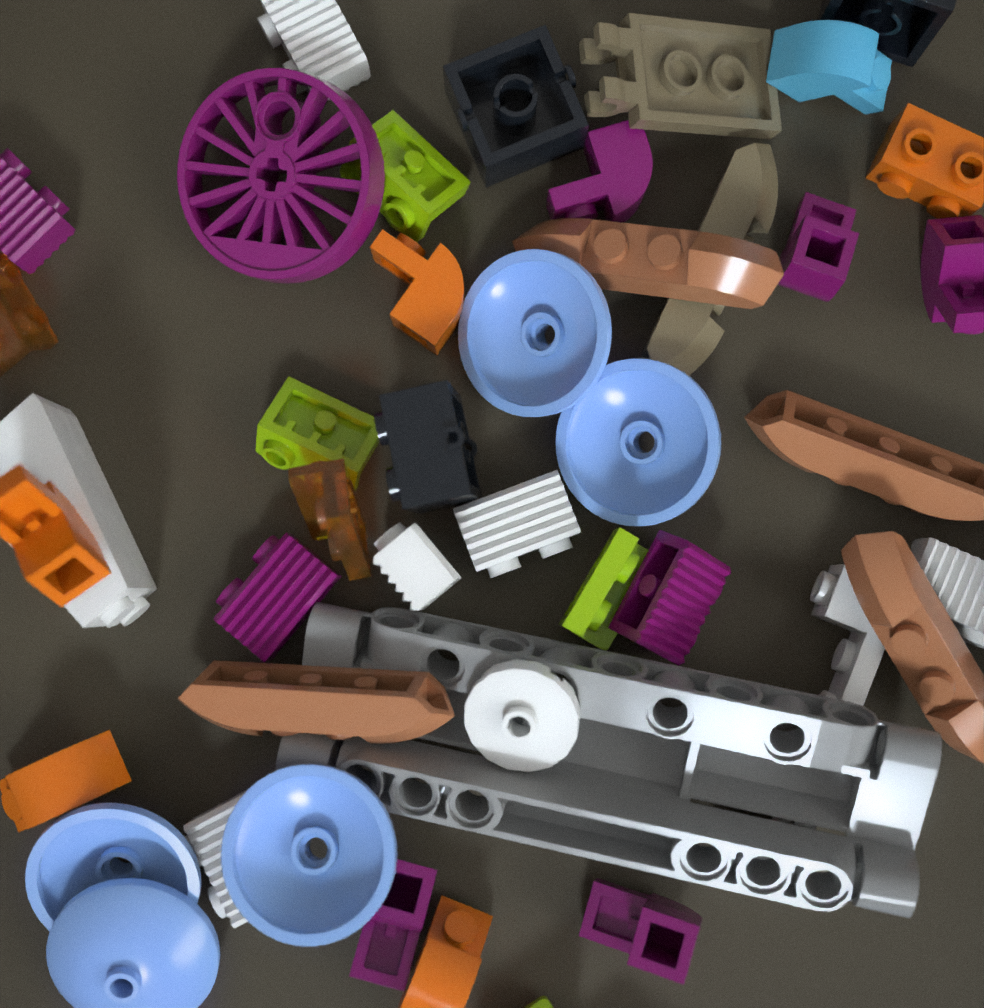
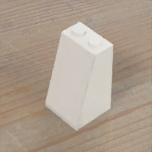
(55, 449)

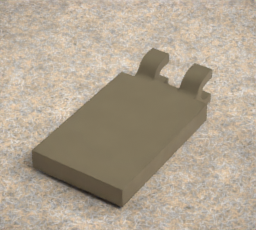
(684, 76)

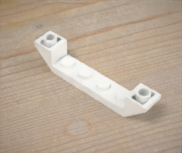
(854, 658)

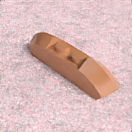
(662, 260)
(870, 457)
(919, 637)
(319, 700)

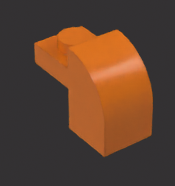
(436, 293)
(48, 537)
(63, 781)
(447, 957)

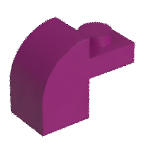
(620, 175)
(818, 248)
(954, 272)
(651, 928)
(392, 934)

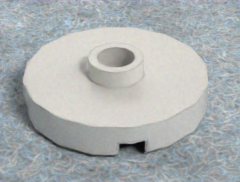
(529, 692)

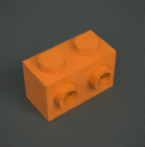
(931, 164)

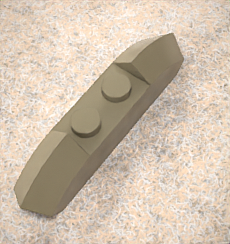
(740, 204)

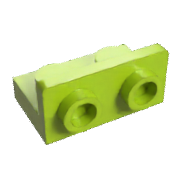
(417, 177)
(313, 427)
(604, 589)

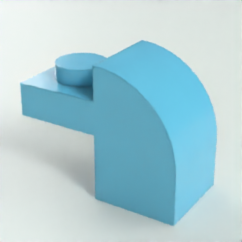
(828, 60)

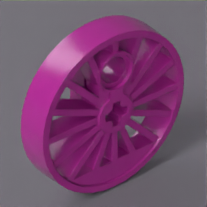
(272, 203)

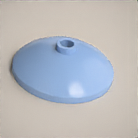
(506, 327)
(602, 450)
(84, 851)
(279, 879)
(134, 934)

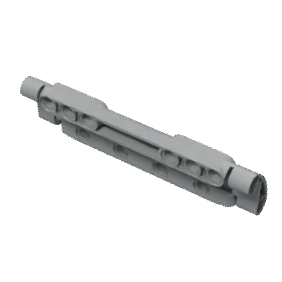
(639, 764)

